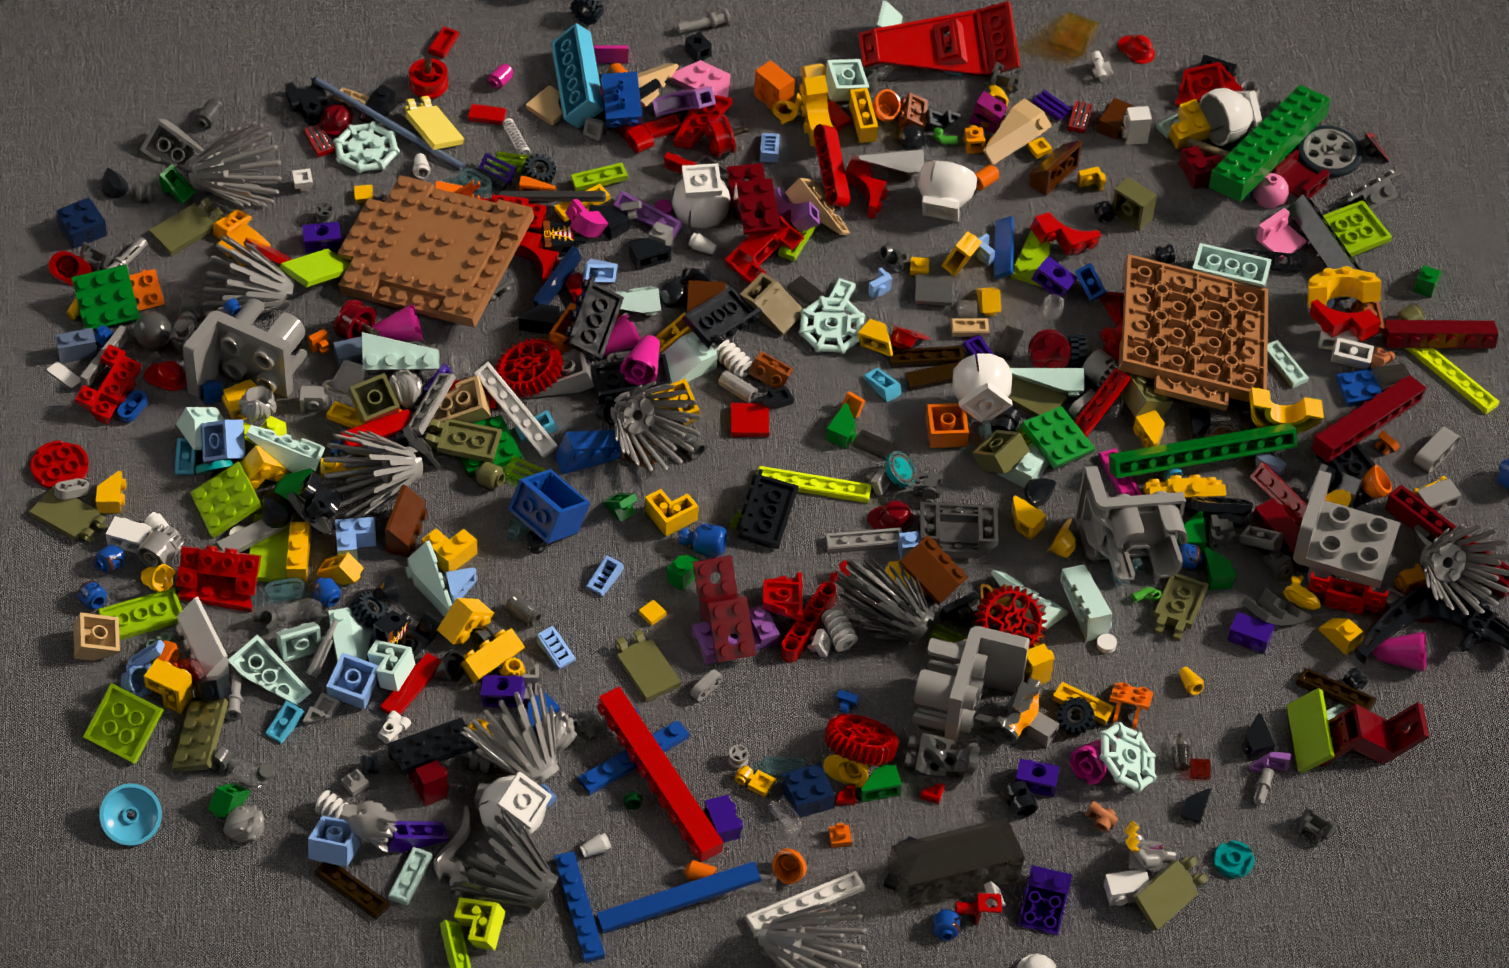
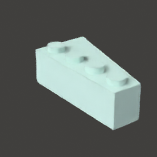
(391, 354)
(1087, 602)

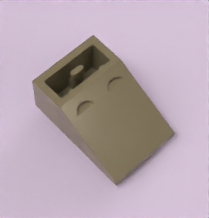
(777, 305)

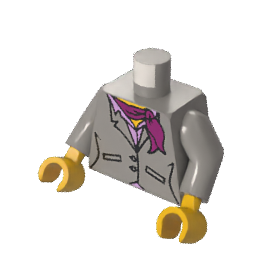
(1145, 853)

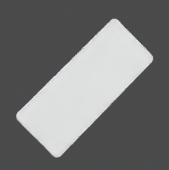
(64, 374)

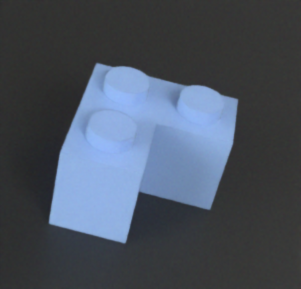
(354, 534)

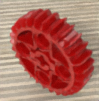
(530, 367)
(1016, 614)
(861, 739)

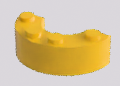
(815, 106)
(1344, 283)
(1301, 415)

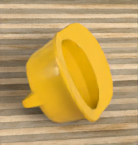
(1064, 541)
(846, 771)

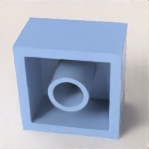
(223, 440)
(353, 681)
(333, 842)

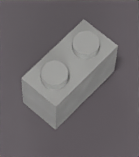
(1440, 496)

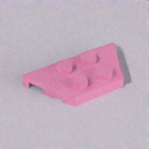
(700, 75)

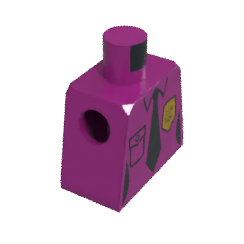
(988, 113)

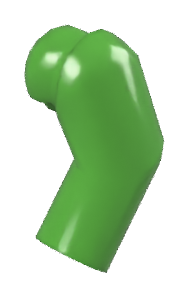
(943, 139)
(1146, 593)

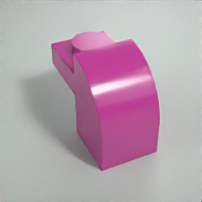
(584, 222)

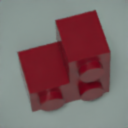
(1197, 167)
(430, 782)

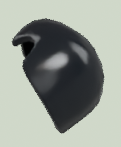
(910, 136)
(673, 294)

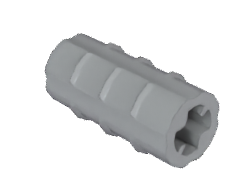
(738, 386)

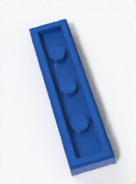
(1004, 247)

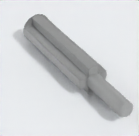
(321, 652)

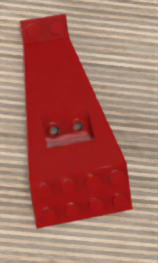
(976, 38)

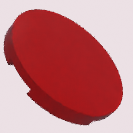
(269, 252)
(58, 463)

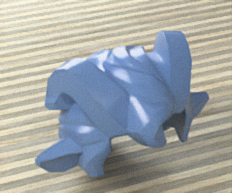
(133, 680)

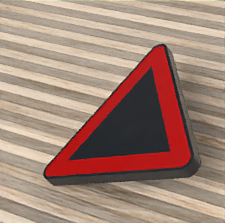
(1372, 141)

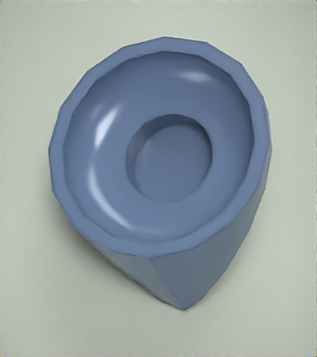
(1274, 463)

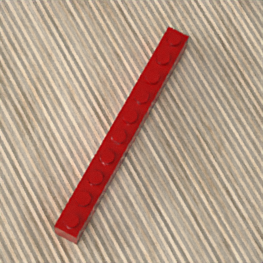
(660, 774)

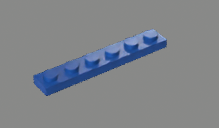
(621, 764)
(579, 907)

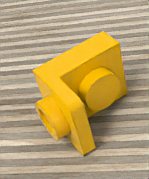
(1091, 176)

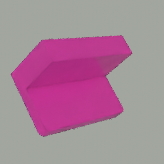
(611, 53)

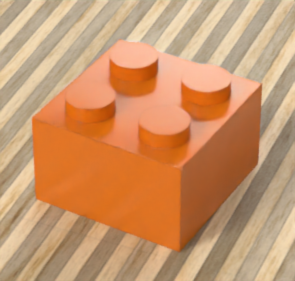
(773, 85)
(946, 425)

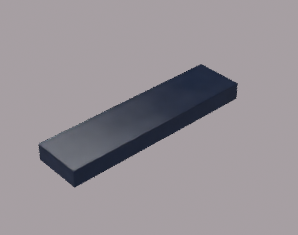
(558, 277)

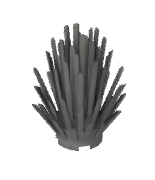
(894, 604)

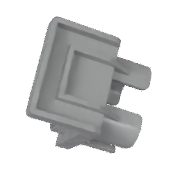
(244, 350)
(1130, 527)
(1343, 539)
(985, 659)

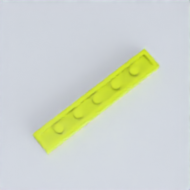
(1456, 378)
(822, 485)

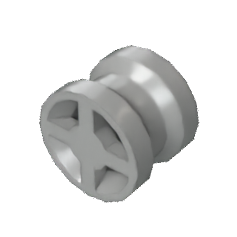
(741, 753)

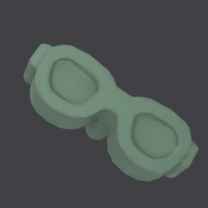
(164, 636)

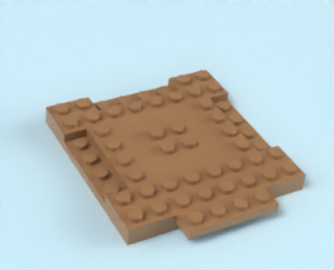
(432, 250)
(1193, 332)

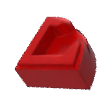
(842, 568)
(933, 793)
(847, 796)

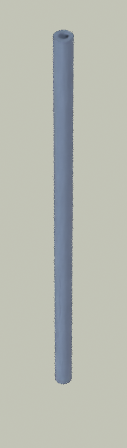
(387, 122)

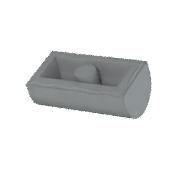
(1262, 538)

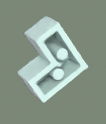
(394, 663)

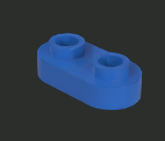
(130, 406)

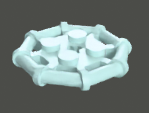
(366, 139)
(827, 333)
(1126, 757)

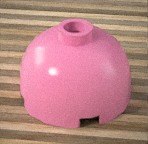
(1271, 191)

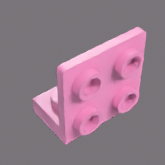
(1278, 235)

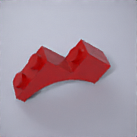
(860, 176)
(1072, 241)
(533, 250)
(1334, 322)

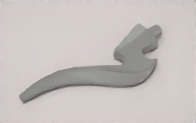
(442, 862)

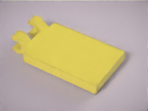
(432, 124)

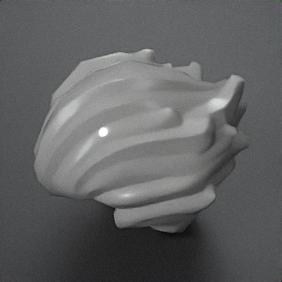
(407, 388)
(257, 404)
(563, 730)
(244, 824)

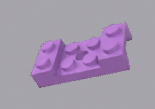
(763, 629)

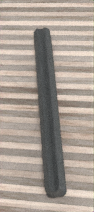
(558, 196)

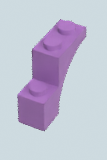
(683, 100)
(801, 215)

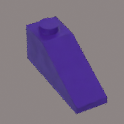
(416, 834)

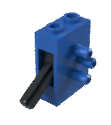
(623, 98)

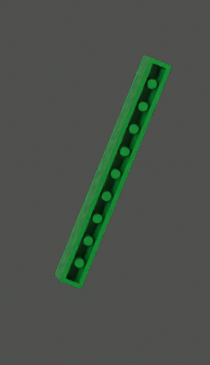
(1203, 450)

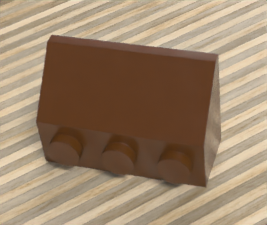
(1056, 167)
(405, 523)
(934, 570)

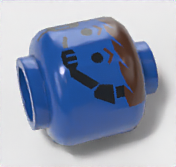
(1191, 555)
(109, 559)
(326, 591)
(92, 595)
(946, 925)

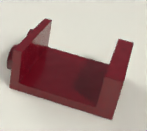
(1300, 178)

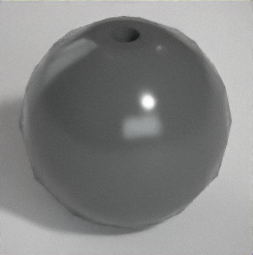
(153, 330)

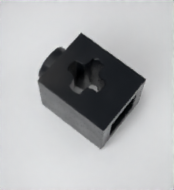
(698, 47)

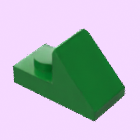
(174, 182)
(621, 505)

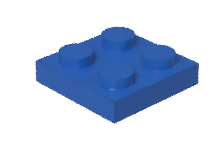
(1358, 386)

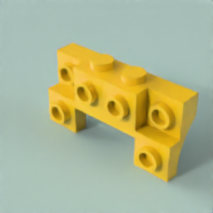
(1189, 486)

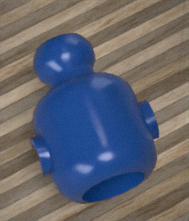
(706, 539)

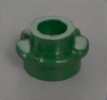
(632, 800)

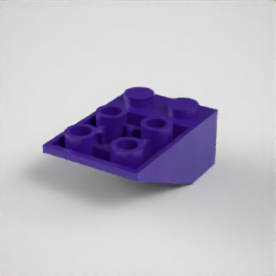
(1045, 899)

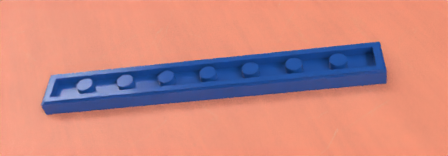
(679, 897)

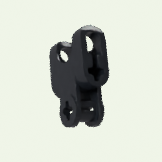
(306, 100)
(318, 499)

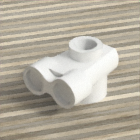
(1102, 69)
(393, 726)

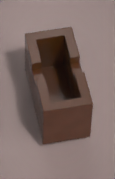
(1112, 119)

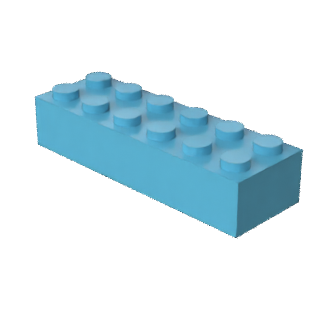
(577, 75)

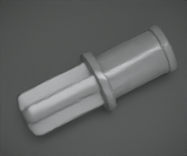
(1263, 786)

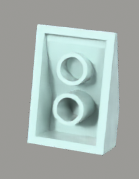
(689, 358)

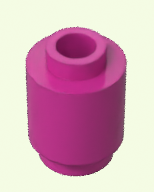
(500, 76)

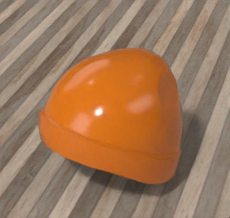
(886, 105)
(1376, 483)
(789, 866)

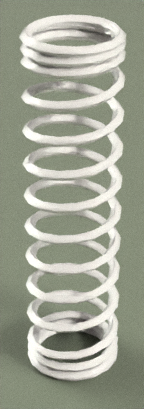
(507, 127)

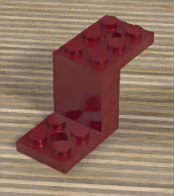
(753, 198)
(724, 608)
(1376, 736)

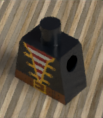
(560, 237)
(391, 628)

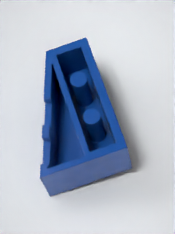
(587, 449)

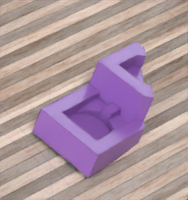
(1272, 760)

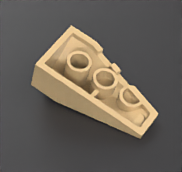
(661, 73)
(1020, 126)
(809, 190)

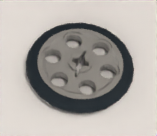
(1320, 133)

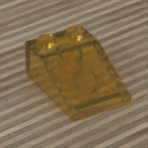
(1074, 34)

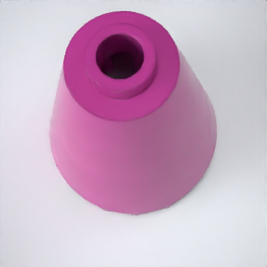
(401, 326)
(623, 336)
(642, 362)
(1404, 651)
(1087, 764)

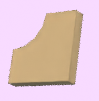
(546, 105)

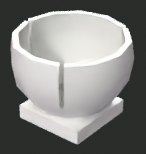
(1232, 111)
(945, 190)
(702, 194)
(983, 392)
(521, 800)

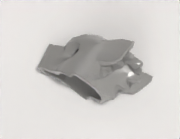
(373, 826)

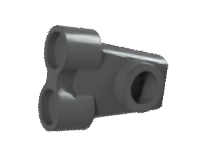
(894, 255)

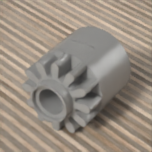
(1099, 367)
(160, 546)

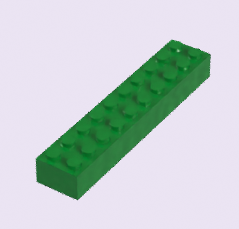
(1269, 143)

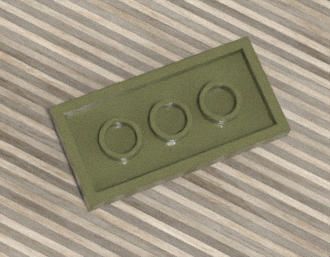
(199, 735)

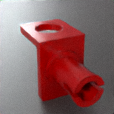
(979, 906)

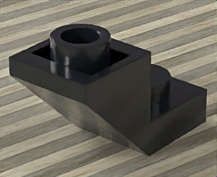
(422, 635)

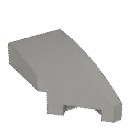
(531, 679)
(322, 710)

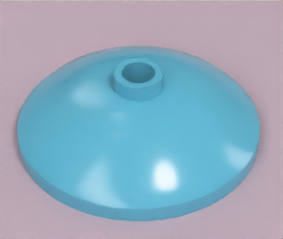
(130, 799)

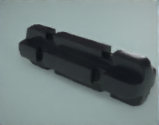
(500, 184)

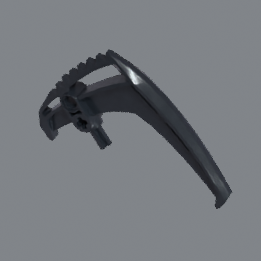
(1476, 624)

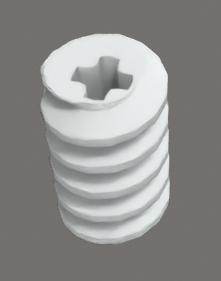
(733, 359)
(839, 629)
(329, 806)

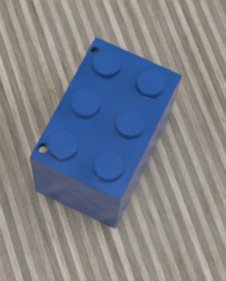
(548, 506)

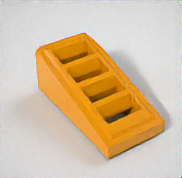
(230, 223)

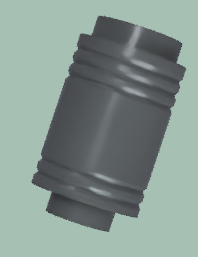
(209, 113)
(523, 610)

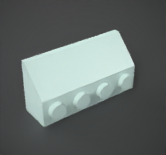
(1232, 265)

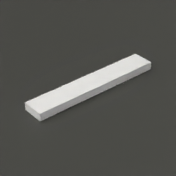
(516, 410)
(828, 892)

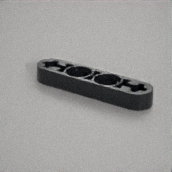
(1274, 255)
(1220, 504)

